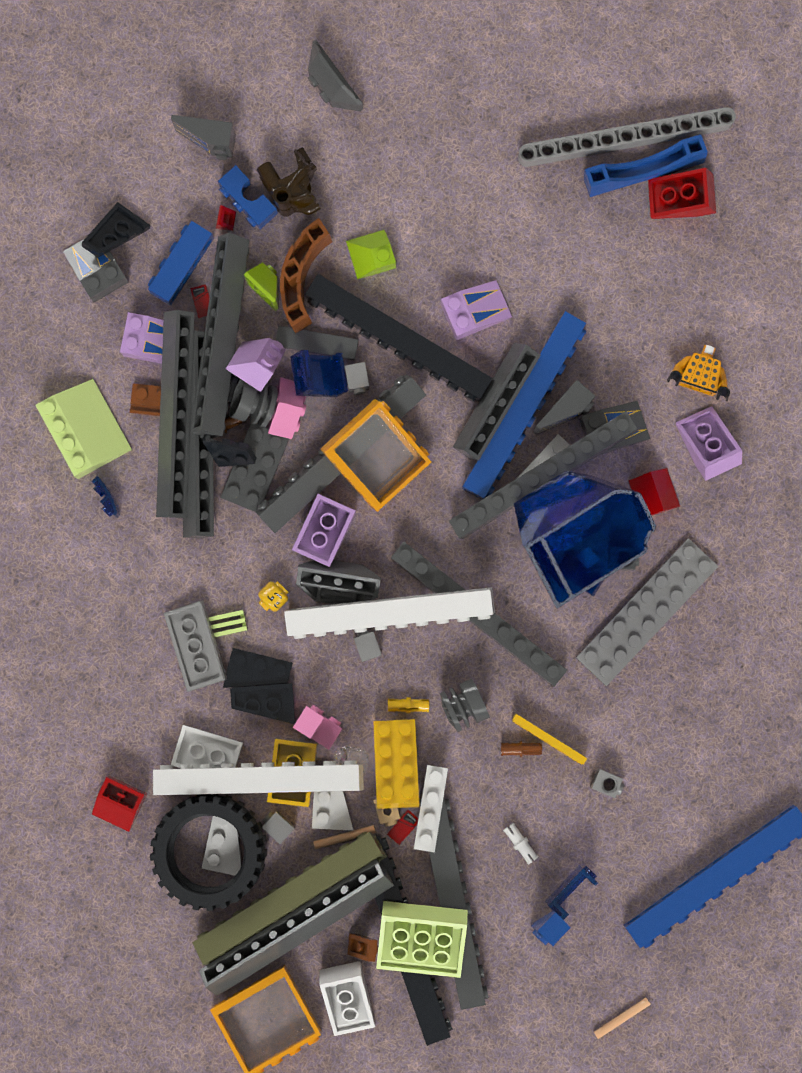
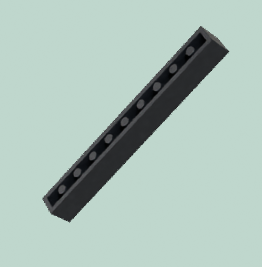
(398, 337)
(419, 986)

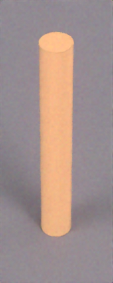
(342, 837)
(622, 1018)

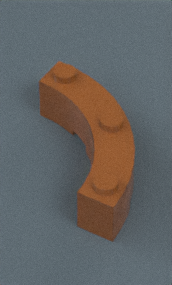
(295, 269)

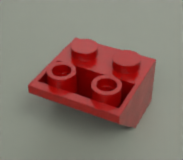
(118, 803)

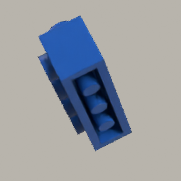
(180, 263)

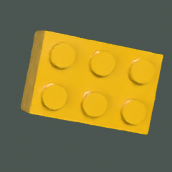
(292, 752)

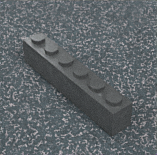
(496, 401)

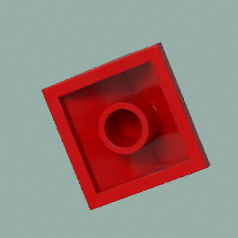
(656, 491)

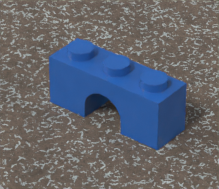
(258, 211)

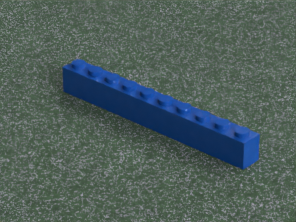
(521, 412)
(715, 877)

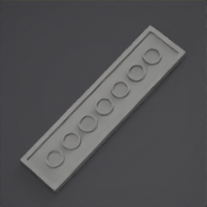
(647, 612)

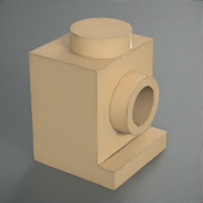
(387, 819)

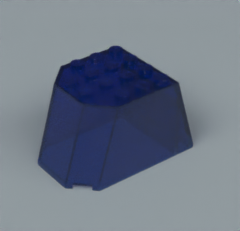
(581, 532)

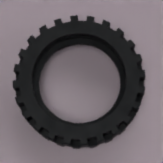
(177, 883)

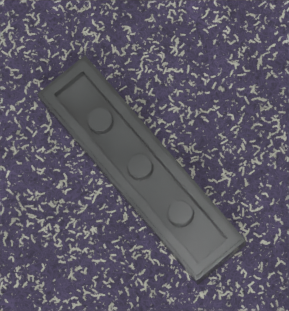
(317, 342)

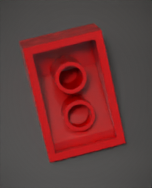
(682, 195)

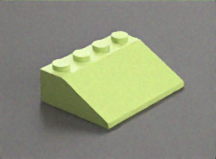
(83, 428)
(422, 939)

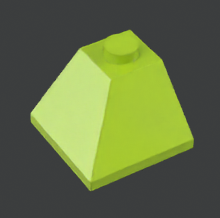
(371, 254)
(264, 283)

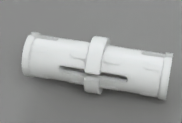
(520, 843)

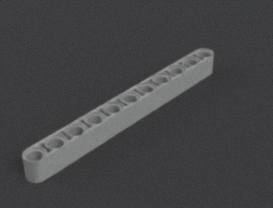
(634, 131)

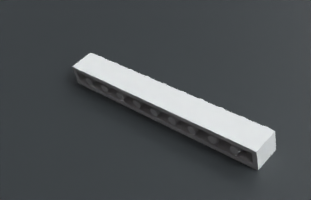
(390, 611)
(258, 779)

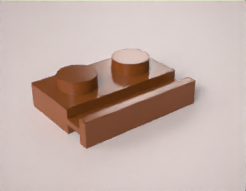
(145, 399)

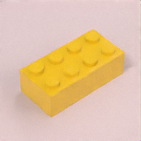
(396, 764)

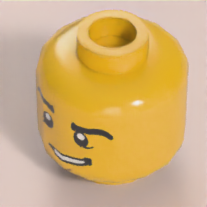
(273, 596)

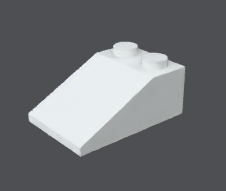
(346, 998)

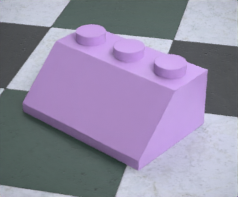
(256, 361)

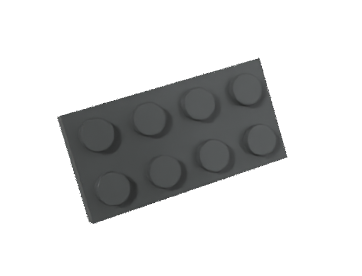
(250, 483)

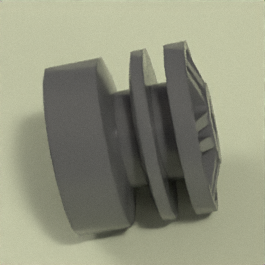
(250, 401)
(464, 705)

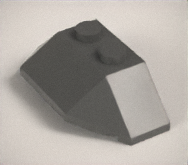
(330, 81)
(338, 583)

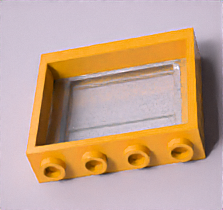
(376, 454)
(266, 1021)

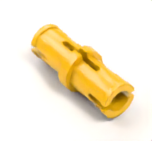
(408, 705)

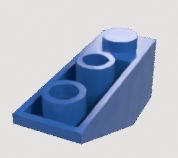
(550, 928)

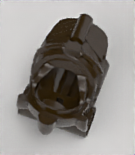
(294, 191)

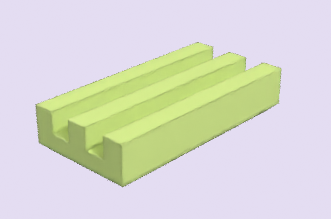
(229, 623)

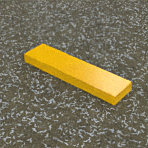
(549, 739)

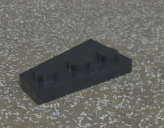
(114, 230)
(255, 669)
(266, 700)

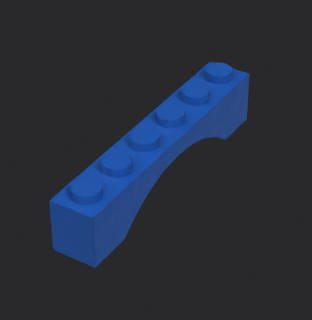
(680, 156)

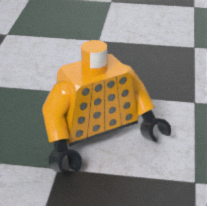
(701, 374)

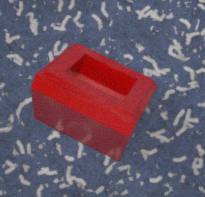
(225, 218)

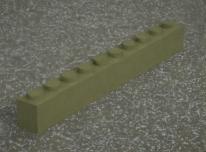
(288, 897)

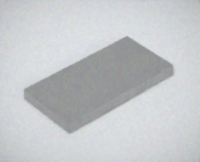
(195, 646)

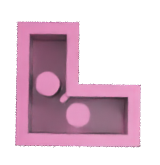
(287, 410)
(318, 727)

